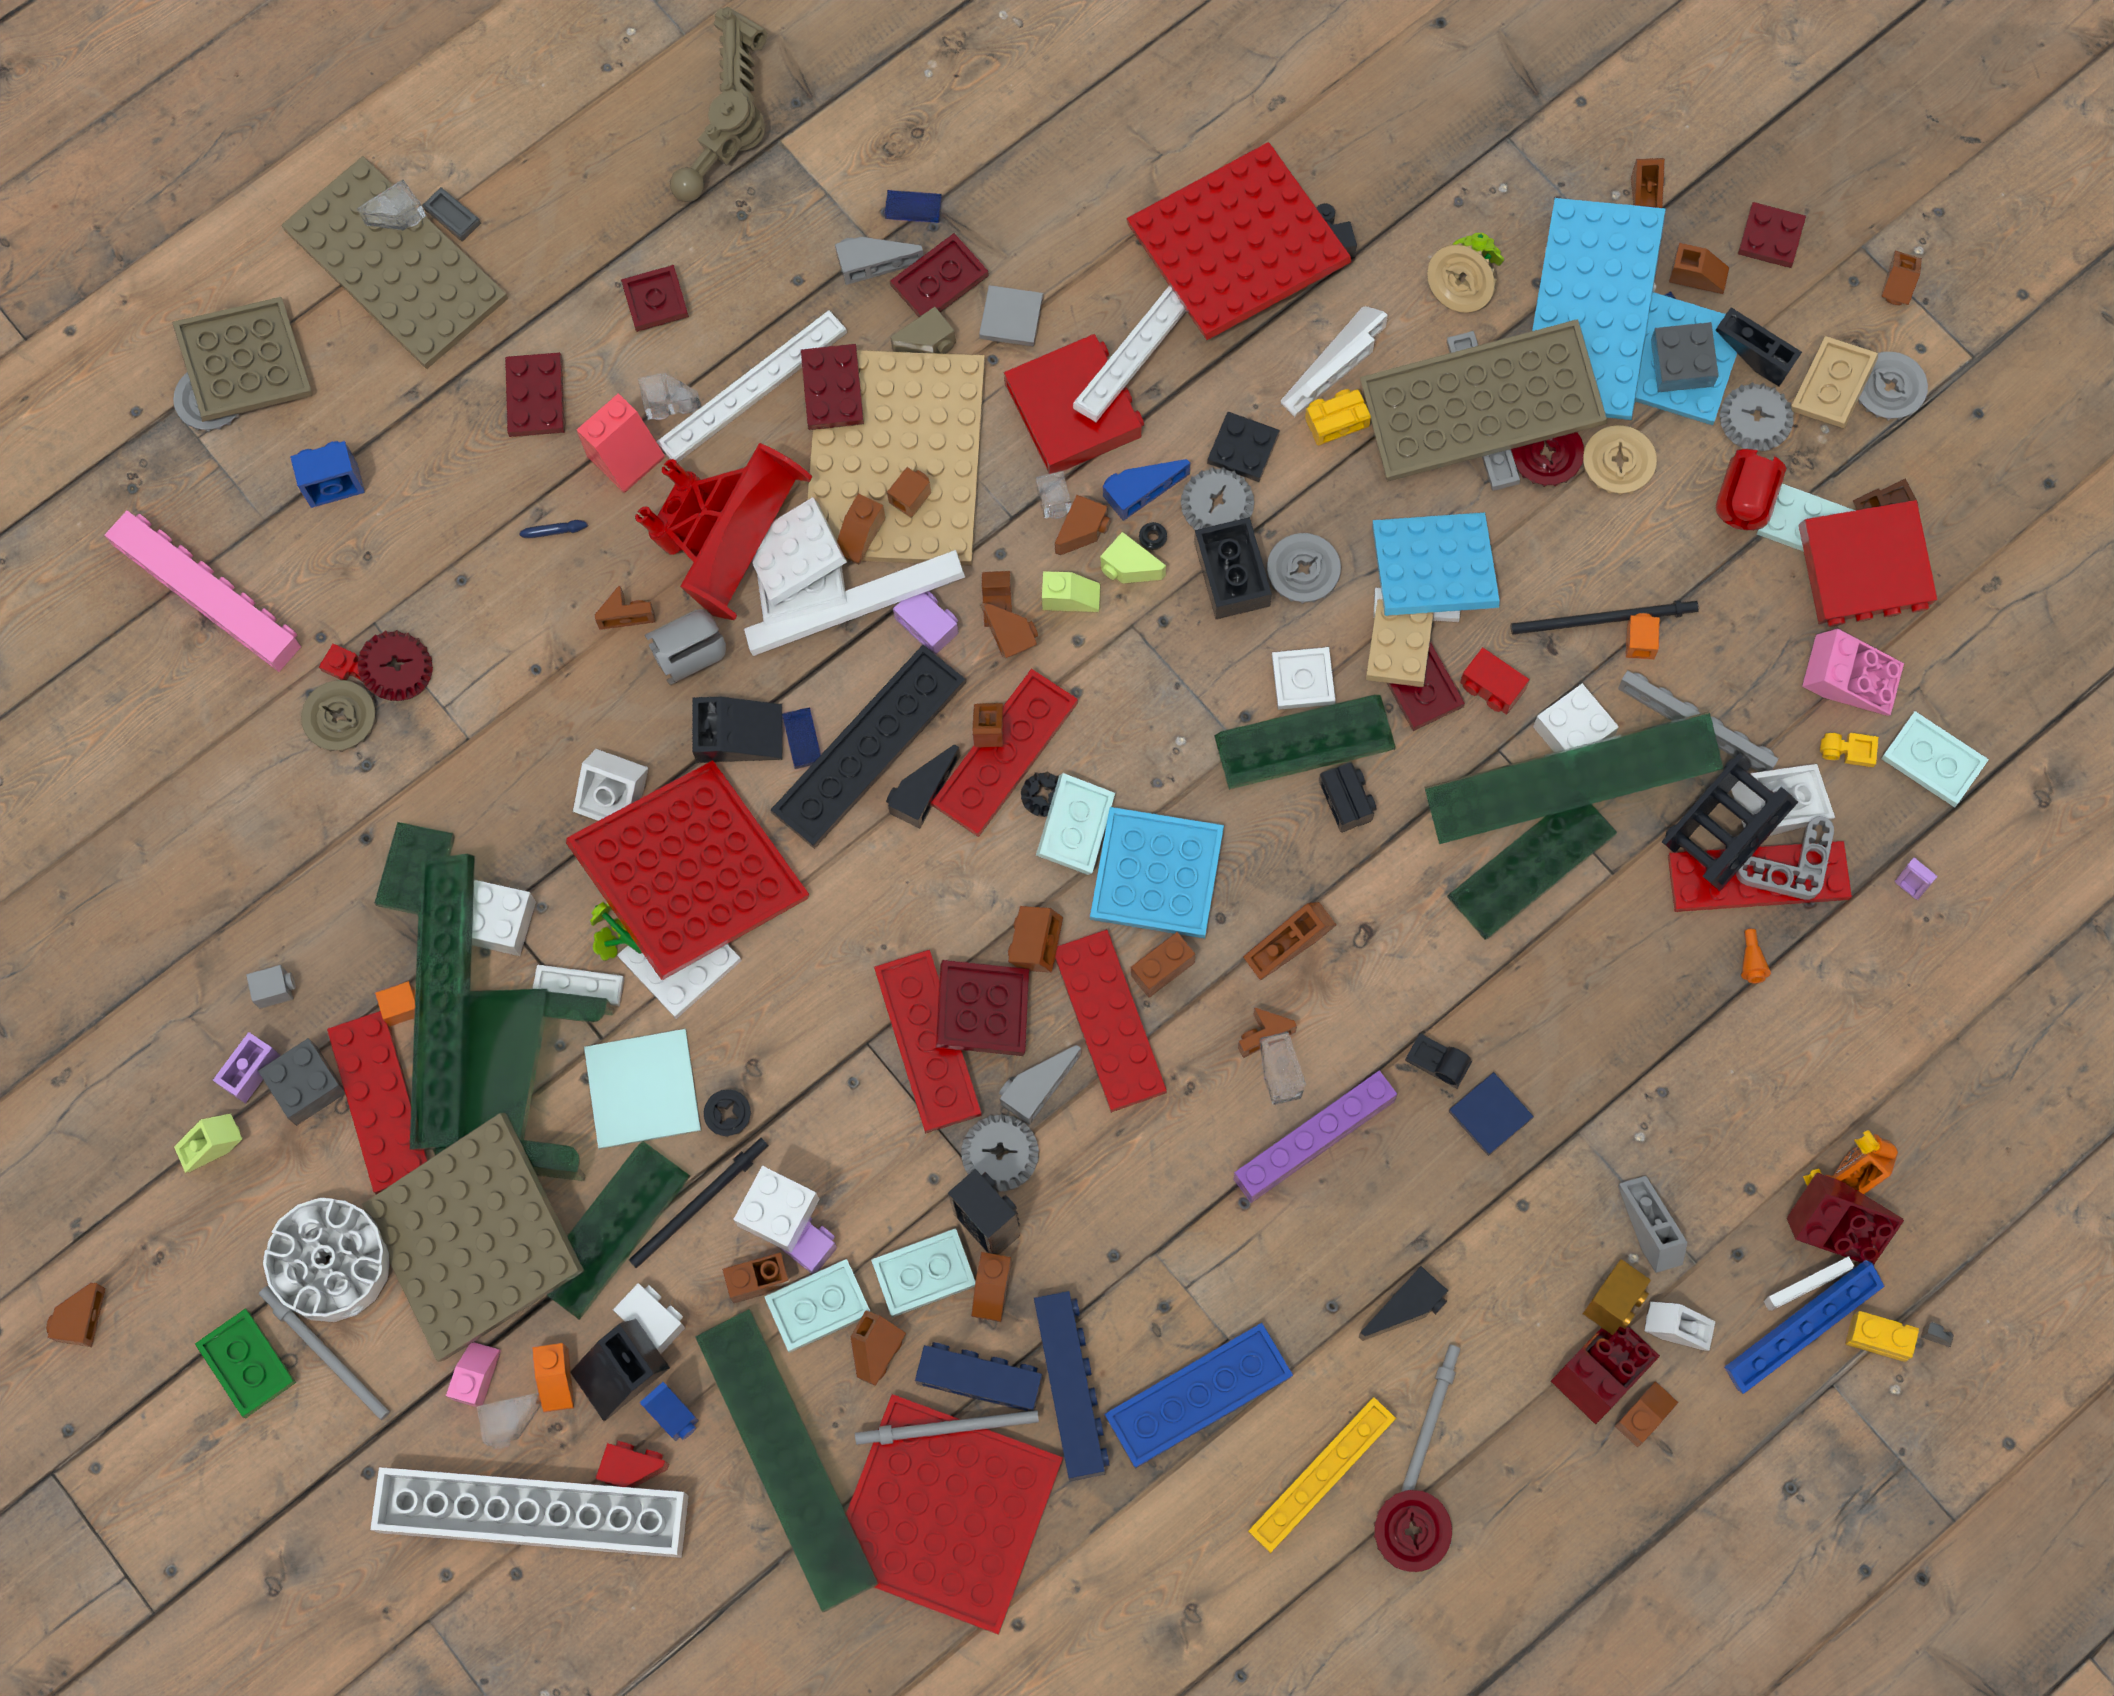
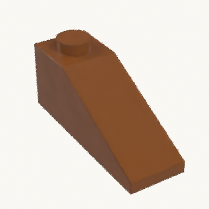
(1290, 939)

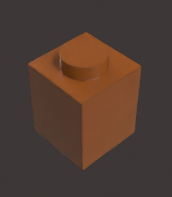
(909, 491)

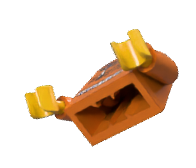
(1866, 1164)

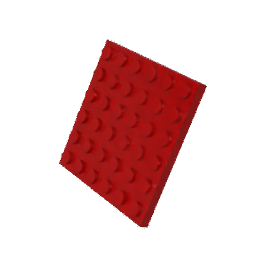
(1238, 240)
(687, 869)
(951, 1515)

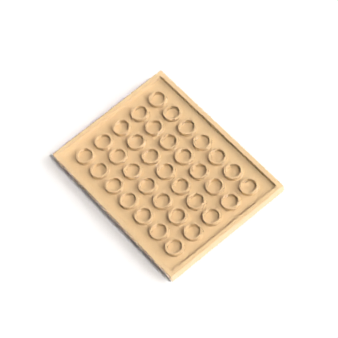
(918, 416)

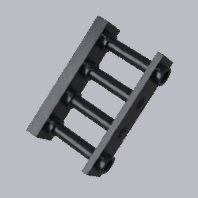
(1738, 848)

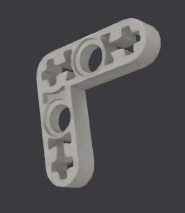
(1804, 871)

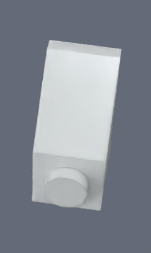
(1679, 1325)

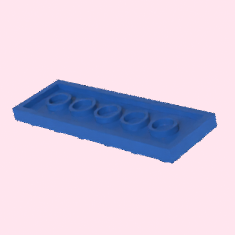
(1198, 1395)

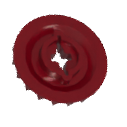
(1563, 464)
(385, 680)
(1433, 1536)

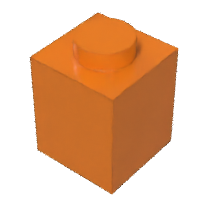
(1642, 636)
(397, 1003)

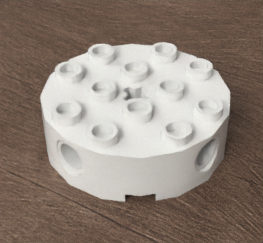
(298, 1255)

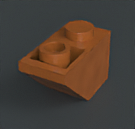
(1698, 269)
(755, 1277)
(874, 1345)

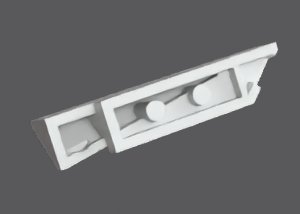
(1339, 358)

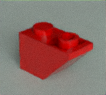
(628, 1468)

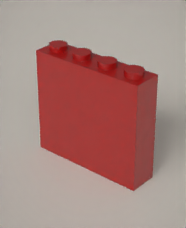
(1045, 400)
(1868, 563)

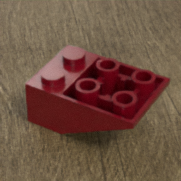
(1842, 1220)
(1604, 1371)

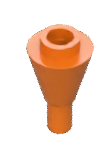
(1754, 964)

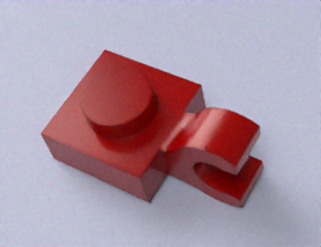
(340, 663)

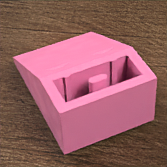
(1852, 672)

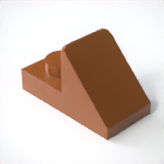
(997, 590)
(617, 614)
(1270, 1025)

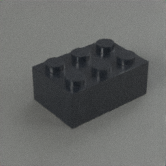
(1232, 568)

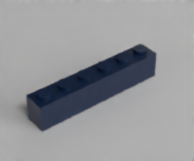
(1069, 1386)

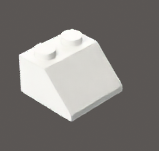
(608, 784)

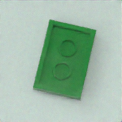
(245, 1363)

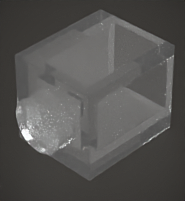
(1053, 495)

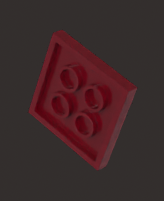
(982, 1008)

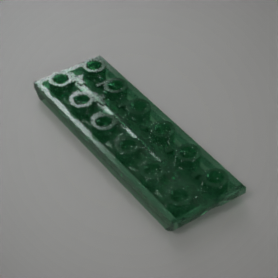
(1304, 741)
(1530, 867)
(618, 1224)

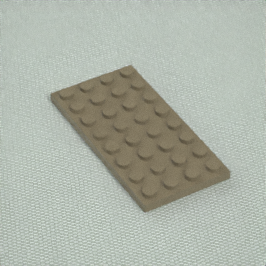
(405, 278)
(1483, 400)

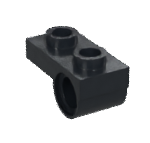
(1439, 1061)

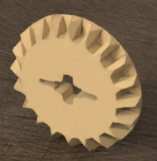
(1445, 282)
(1634, 449)

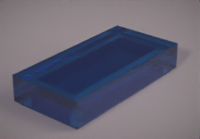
(913, 206)
(801, 737)

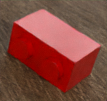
(1494, 681)

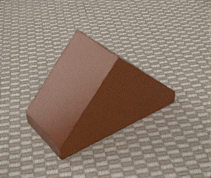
(1648, 182)
(988, 725)

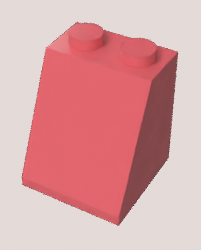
(620, 443)

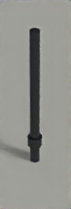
(742, 1161)

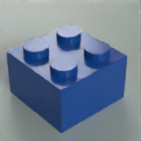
(327, 474)

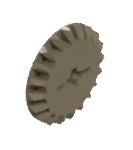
(337, 697)

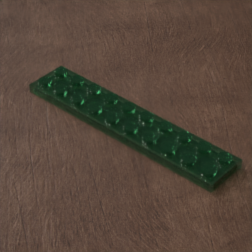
(1574, 777)
(442, 1002)
(787, 1461)

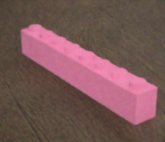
(204, 591)

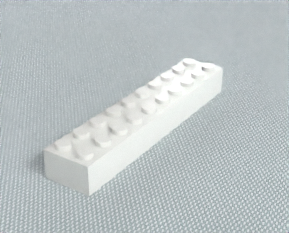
(530, 1512)

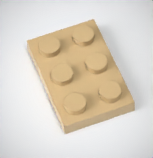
(1834, 382)
(1399, 647)

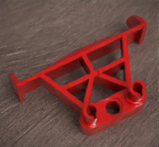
(721, 522)

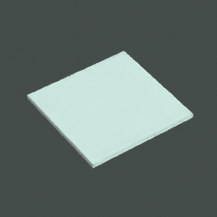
(642, 1088)

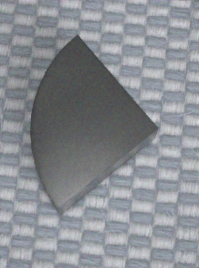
(1936, 1334)

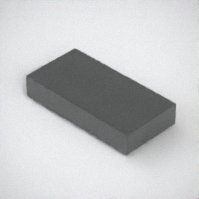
(451, 214)

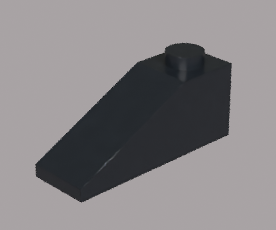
(1758, 347)
(916, 792)
(1410, 1303)

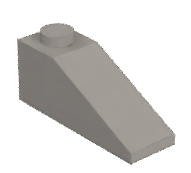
(870, 257)
(1034, 1087)
(1653, 1225)

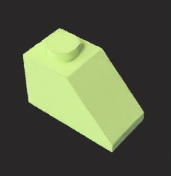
(1130, 562)
(1069, 592)
(207, 1141)

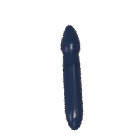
(553, 529)

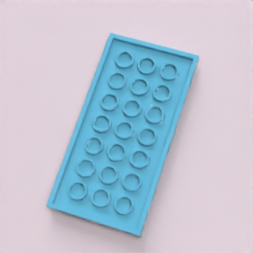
(1603, 274)

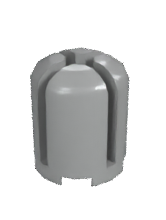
(687, 645)

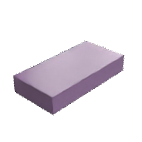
(1915, 878)

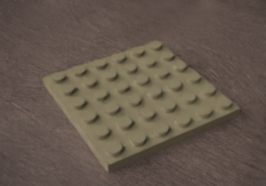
(473, 1237)

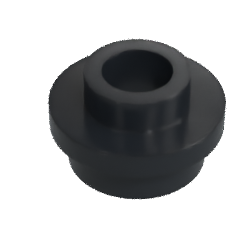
(1153, 528)

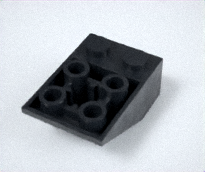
(735, 730)
(619, 1368)

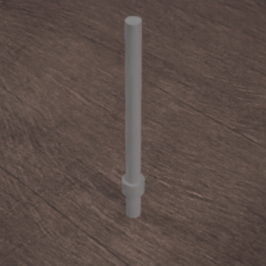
(286, 1314)
(1444, 1376)
(886, 1434)

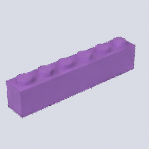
(1315, 1136)

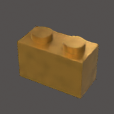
(1617, 1297)

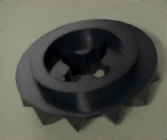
(1030, 789)
(723, 1100)

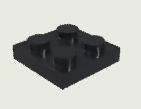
(1243, 446)

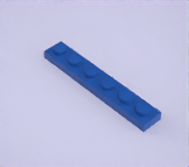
(1804, 1326)

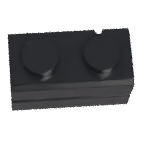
(1347, 797)

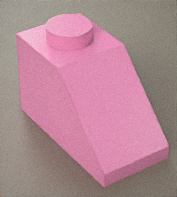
(473, 1375)

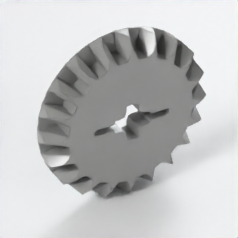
(1910, 387)
(188, 410)
(1760, 434)
(1208, 484)
(1304, 550)
(1015, 1137)

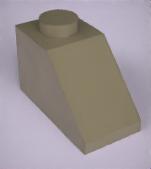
(925, 335)

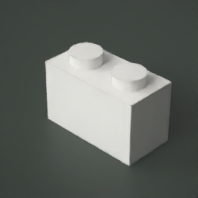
(659, 1323)

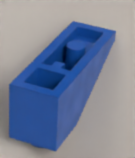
(1141, 485)
(670, 1412)

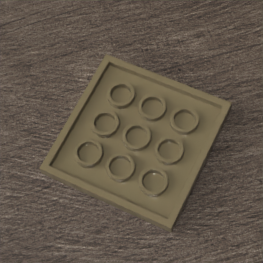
(242, 359)

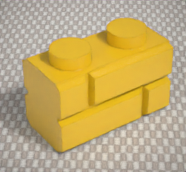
(1337, 416)
(1882, 1336)

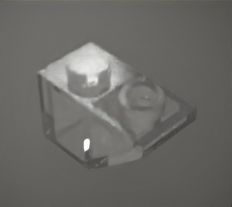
(666, 396)

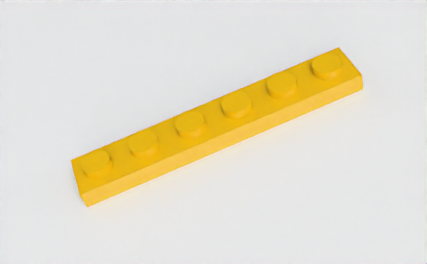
(1321, 1475)

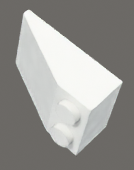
(1802, 783)

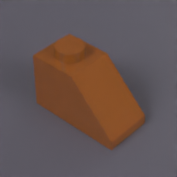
(1901, 278)
(1082, 525)
(860, 527)
(1009, 630)
(991, 1286)
(77, 1317)
(1646, 1414)

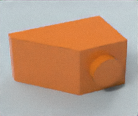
(553, 1377)

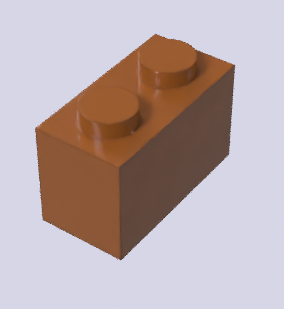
(1035, 939)
(1163, 964)

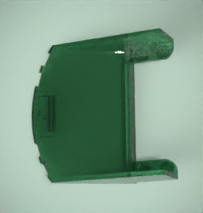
(504, 1059)

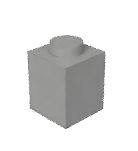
(270, 986)

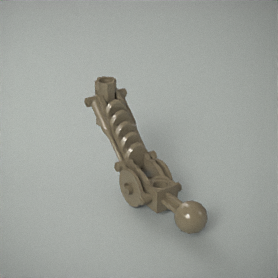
(732, 115)

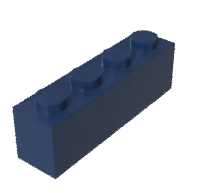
(979, 1378)

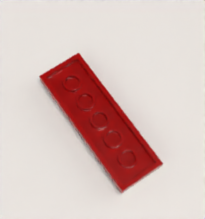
(992, 773)
(1695, 893)
(1109, 1021)
(935, 1074)
(376, 1098)

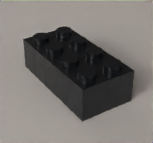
(984, 1213)

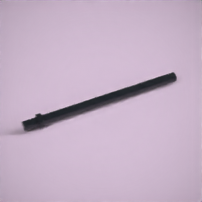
(1676, 609)

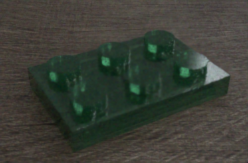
(401, 872)

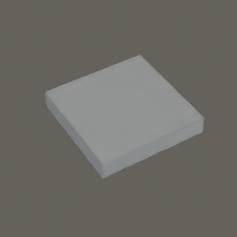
(1011, 316)

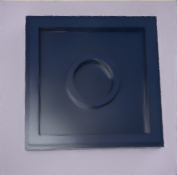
(1491, 1114)

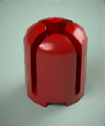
(1750, 490)

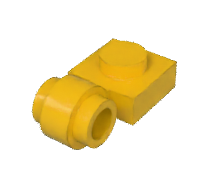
(1858, 749)

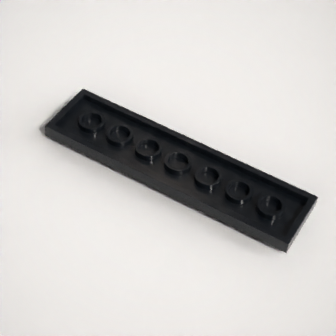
(868, 746)

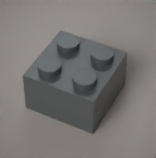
(1684, 357)
(302, 1081)

